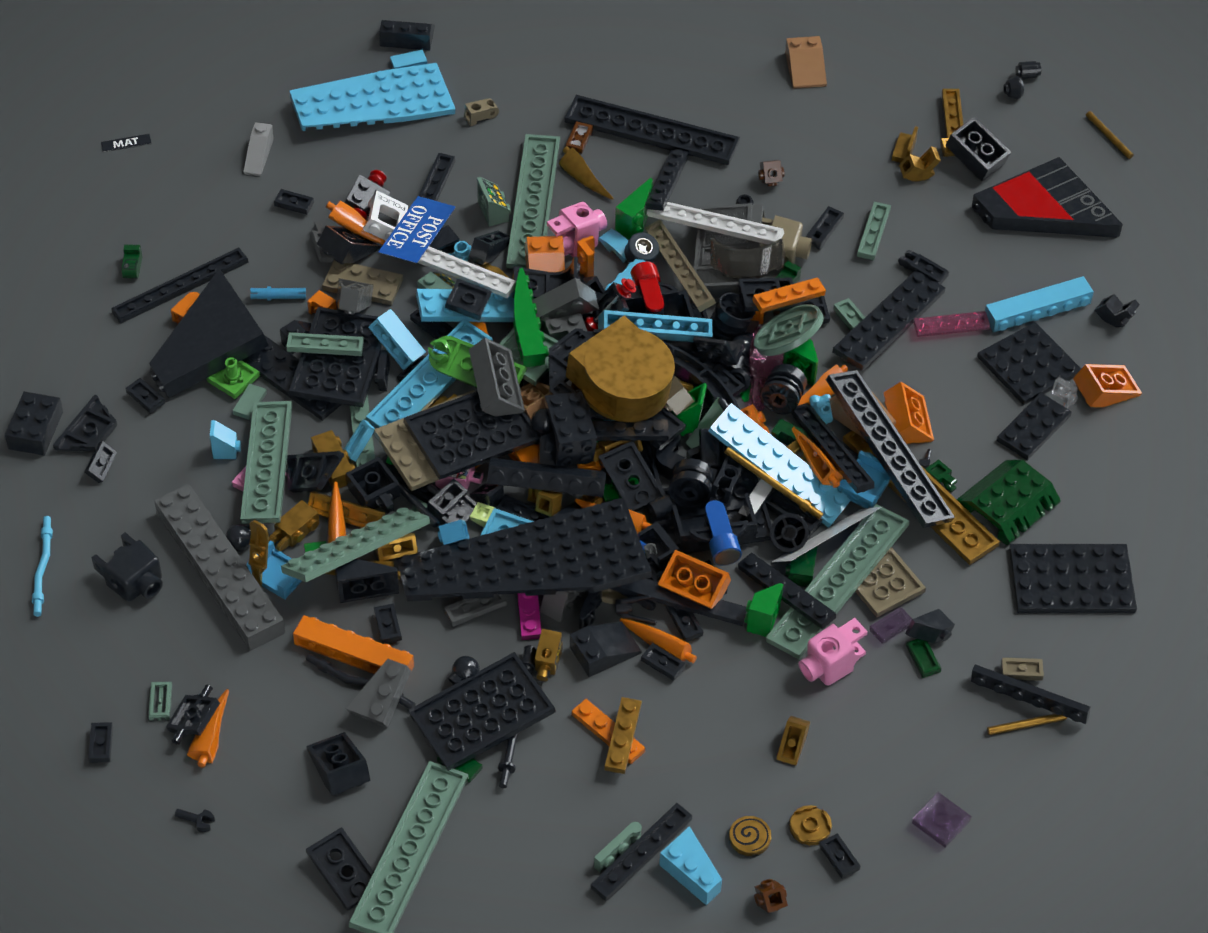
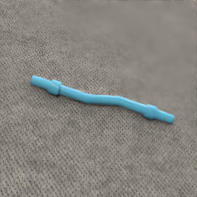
(38, 596)

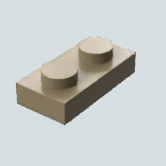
(1022, 668)

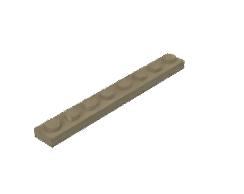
(680, 266)

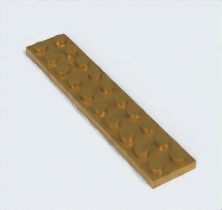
(964, 533)

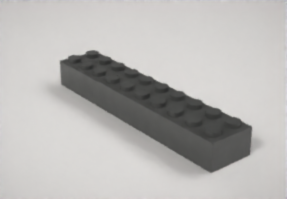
(220, 567)

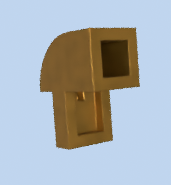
(922, 167)
(546, 501)

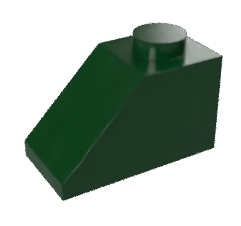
(802, 568)

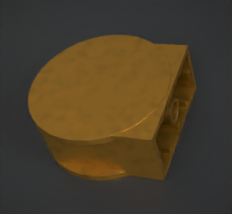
(623, 372)

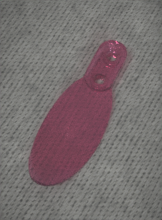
(760, 368)

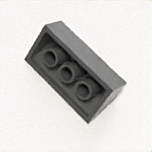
(496, 379)

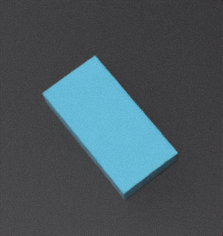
(408, 59)
(359, 439)

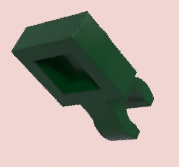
(942, 473)

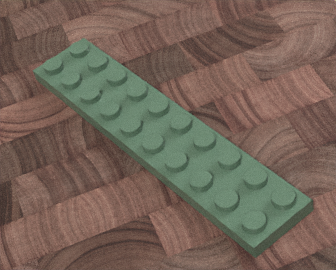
(533, 194)
(840, 577)
(408, 850)

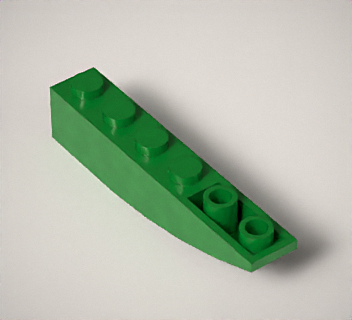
(527, 325)

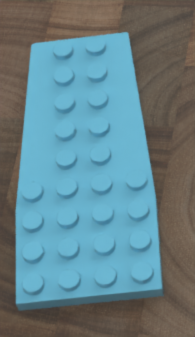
(383, 95)

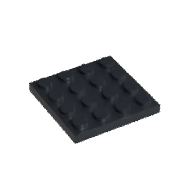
(1028, 362)

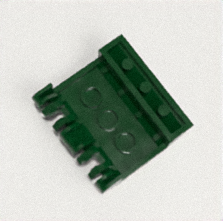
(1011, 498)

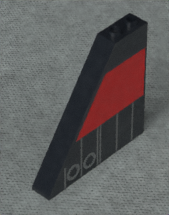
(1046, 202)

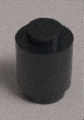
(1028, 69)

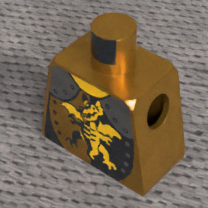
(548, 653)

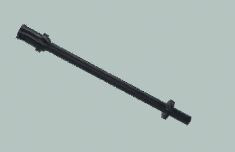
(507, 767)

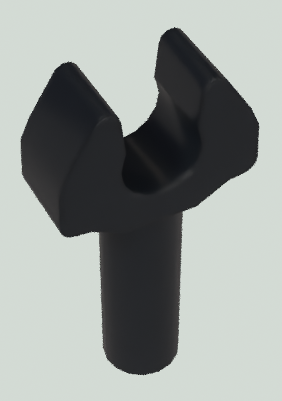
(197, 818)

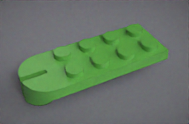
(457, 361)

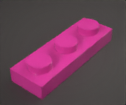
(529, 616)

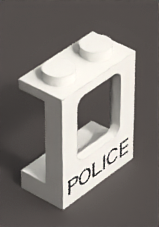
(387, 206)

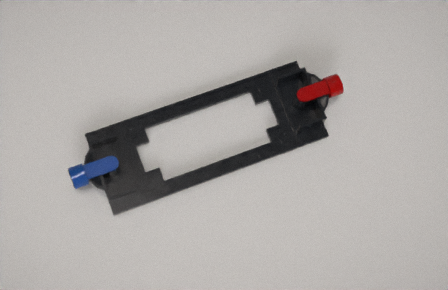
(715, 524)

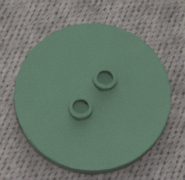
(788, 330)

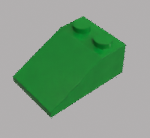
(632, 212)

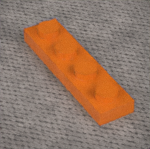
(789, 295)
(602, 726)

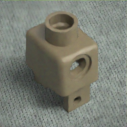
(794, 242)

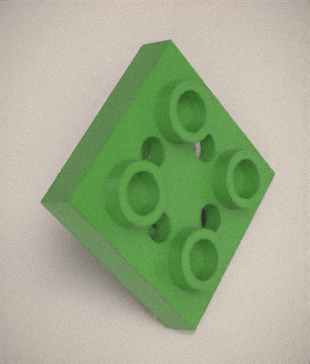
(232, 374)

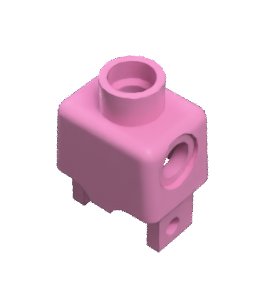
(577, 223)
(832, 664)

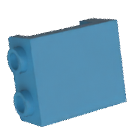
(878, 475)
(273, 578)

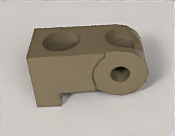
(480, 110)

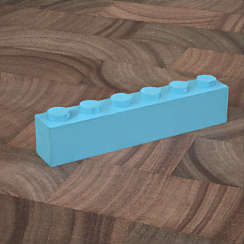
(1039, 304)
(663, 326)

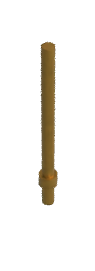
(805, 505)

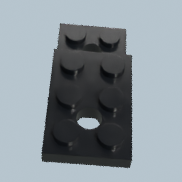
(750, 287)

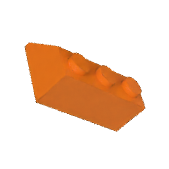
(910, 413)
(695, 579)

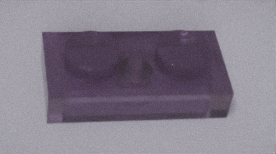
(891, 625)

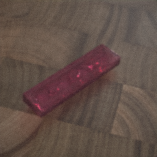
(951, 324)

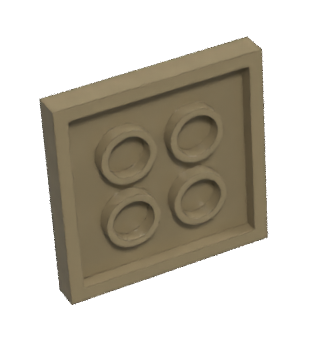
(889, 585)

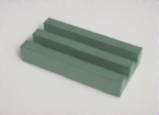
(160, 714)

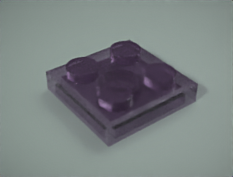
(941, 819)

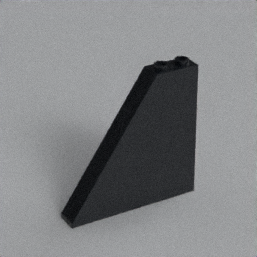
(206, 336)

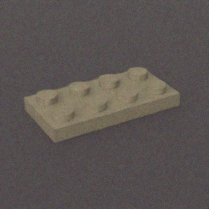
(385, 283)

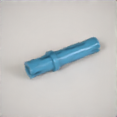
(278, 293)

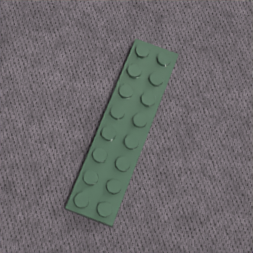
(266, 462)
(355, 544)

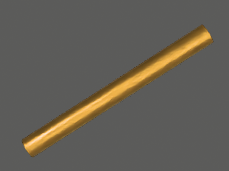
(1109, 135)
(1025, 723)

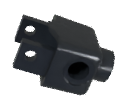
(132, 570)

